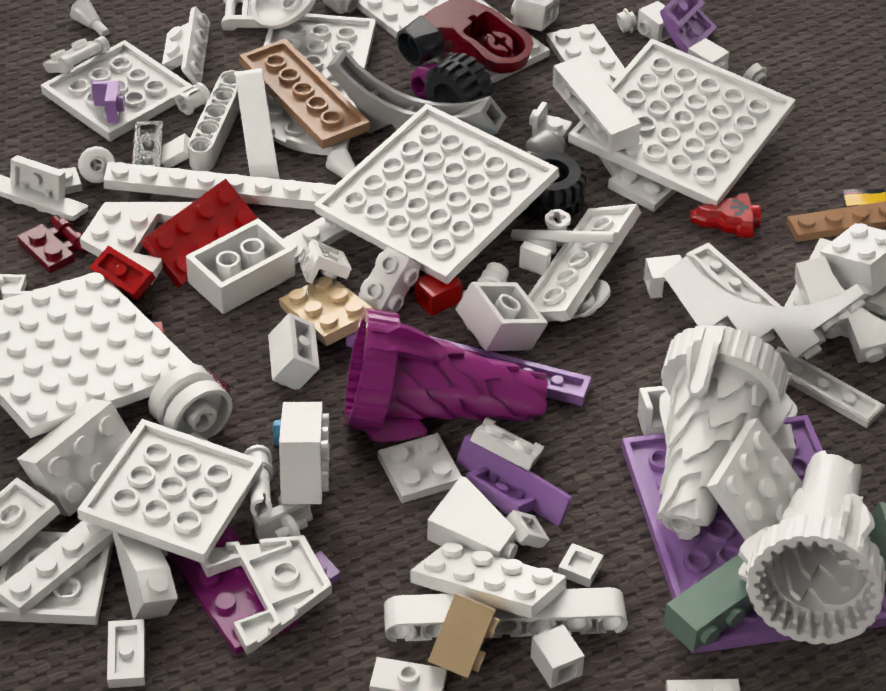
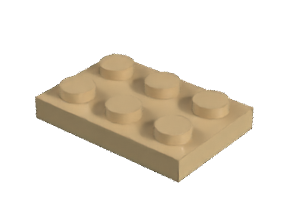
(328, 306)

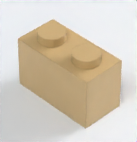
(462, 635)

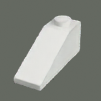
(145, 578)

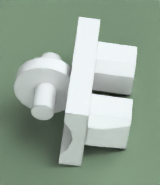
(282, 521)

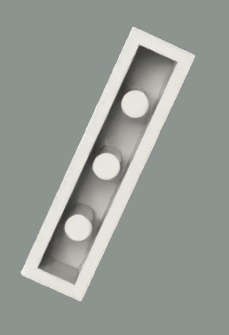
(596, 104)

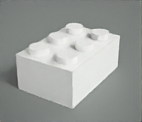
(240, 265)
(304, 453)
(75, 454)

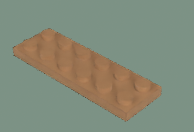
(305, 94)

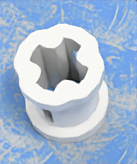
(193, 98)
(563, 221)

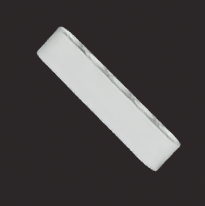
(214, 123)
(256, 124)

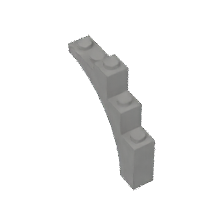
(389, 106)

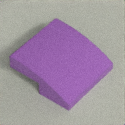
(686, 22)

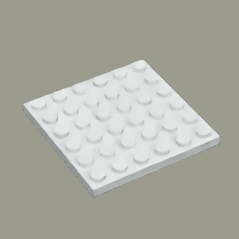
(695, 122)
(437, 192)
(75, 347)

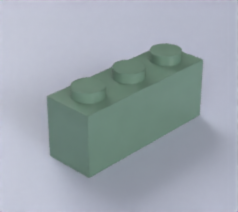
(709, 606)

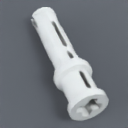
(260, 491)

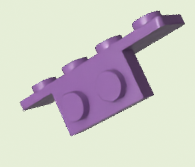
(511, 485)

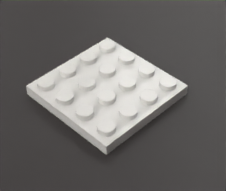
(143, 81)
(171, 490)

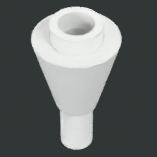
(84, 13)
(340, 162)

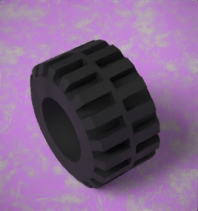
(458, 81)
(565, 192)

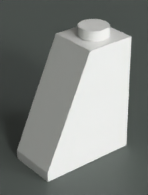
(471, 521)

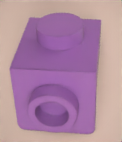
(109, 95)

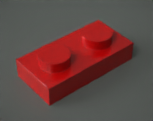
(123, 272)

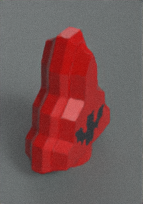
(731, 216)

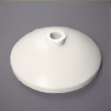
(279, 13)

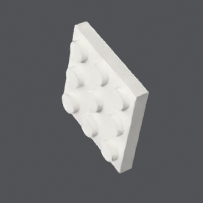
(754, 481)
(72, 602)

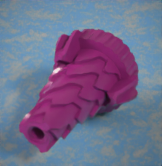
(408, 376)

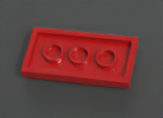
(197, 225)

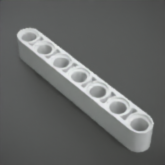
(578, 609)

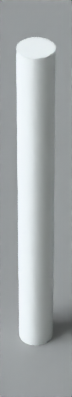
(565, 236)

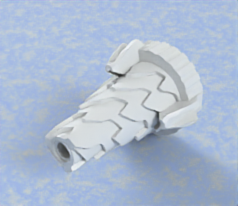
(713, 387)
(817, 567)

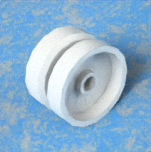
(190, 401)

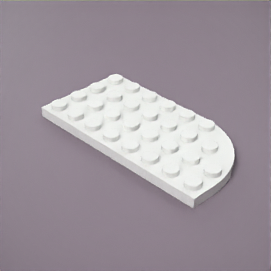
(319, 40)

